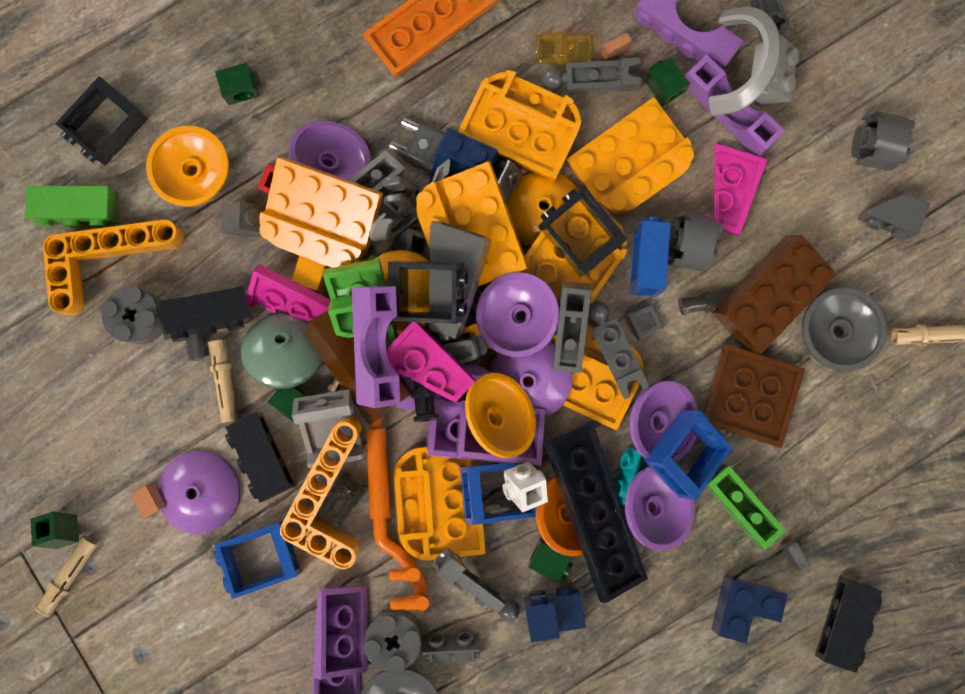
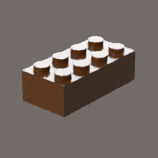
(774, 293)

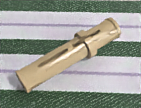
(925, 335)
(223, 381)
(60, 585)

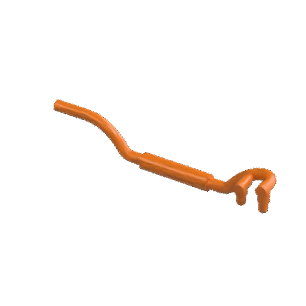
(380, 511)

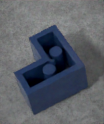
(741, 601)
(553, 613)

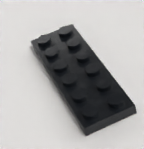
(596, 511)

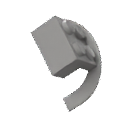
(772, 65)
(388, 224)

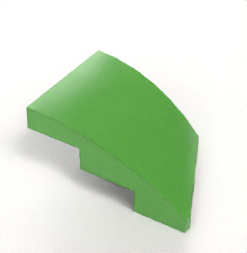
(339, 285)

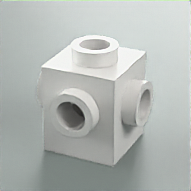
(525, 486)

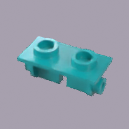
(631, 465)

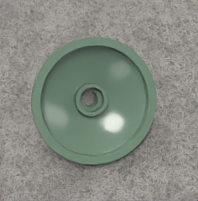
(275, 363)

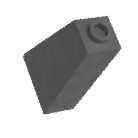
(454, 244)

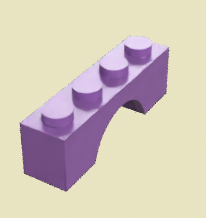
(663, 18)
(750, 127)
(375, 378)

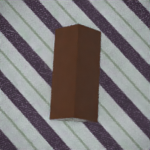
(340, 359)

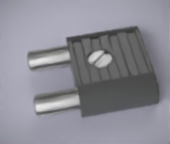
(423, 145)

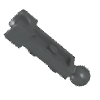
(595, 76)
(616, 349)
(454, 572)

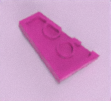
(734, 186)
(283, 294)
(426, 361)

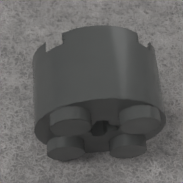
(882, 140)
(694, 241)
(119, 314)
(394, 656)

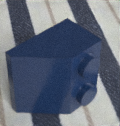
(462, 153)

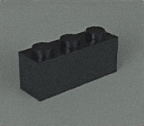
(203, 314)
(259, 457)
(848, 624)

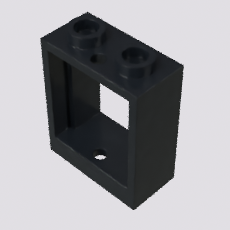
(85, 106)
(616, 236)
(399, 277)

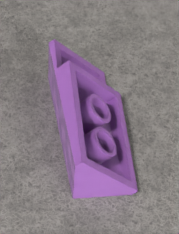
(453, 438)
(340, 640)

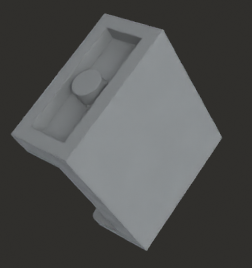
(318, 417)

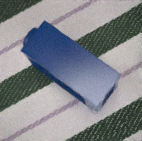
(650, 257)
(716, 451)
(473, 497)
(232, 581)

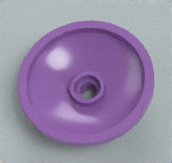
(330, 145)
(499, 312)
(549, 386)
(662, 404)
(215, 487)
(656, 513)

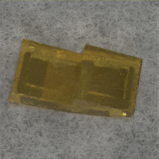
(562, 49)

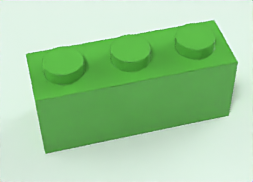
(71, 206)
(744, 507)

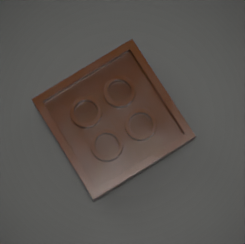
(753, 395)

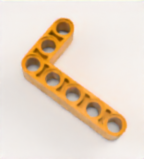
(100, 248)
(317, 492)

